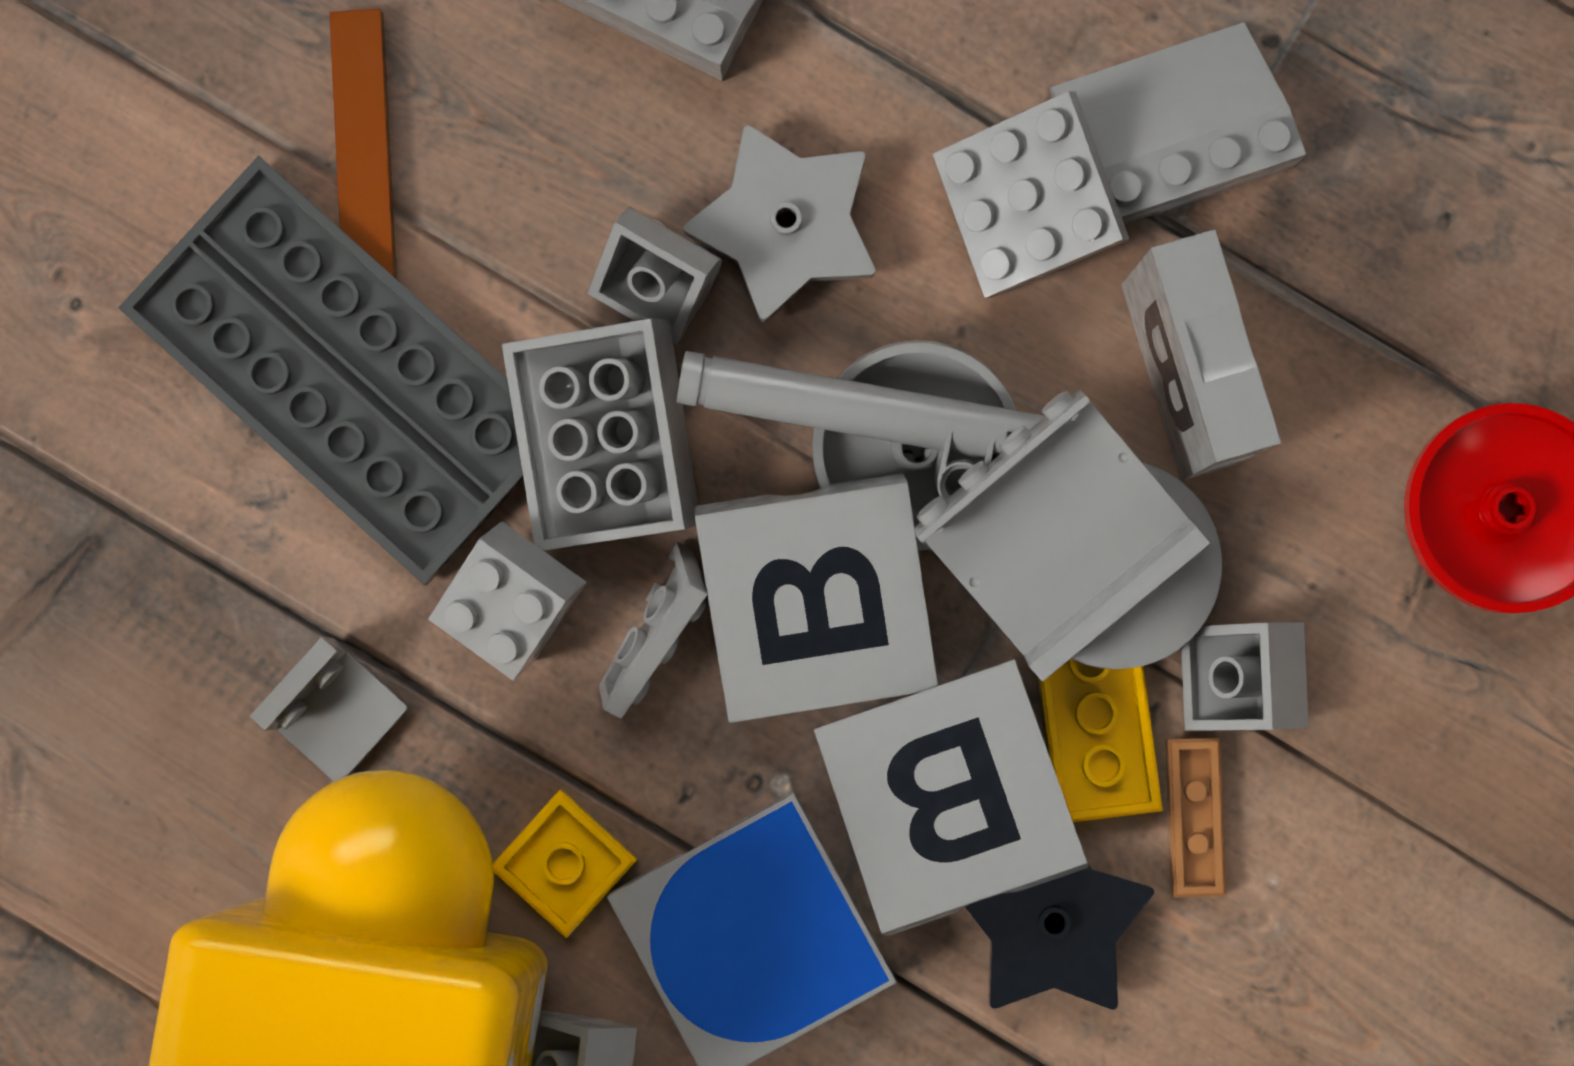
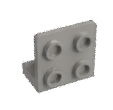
(331, 709)

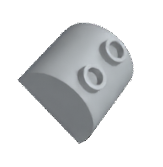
(653, 273)

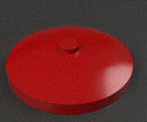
(1497, 508)

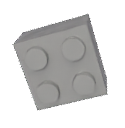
(507, 600)

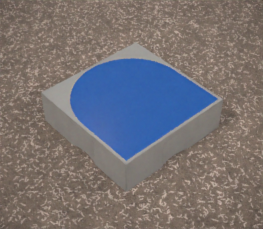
(751, 937)

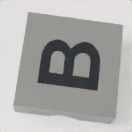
(1199, 356)
(816, 598)
(950, 798)

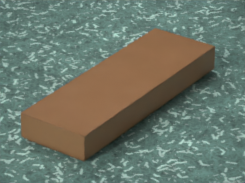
(1195, 817)

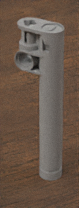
(957, 428)

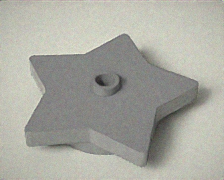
(780, 259)

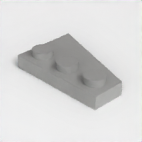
(664, 618)

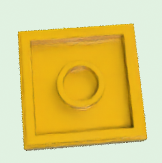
(563, 863)

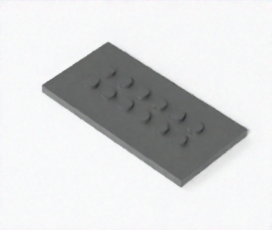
(336, 368)

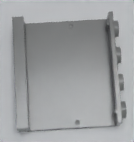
(1060, 532)

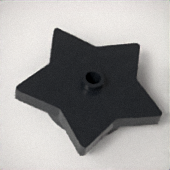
(1074, 959)

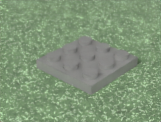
(1030, 195)

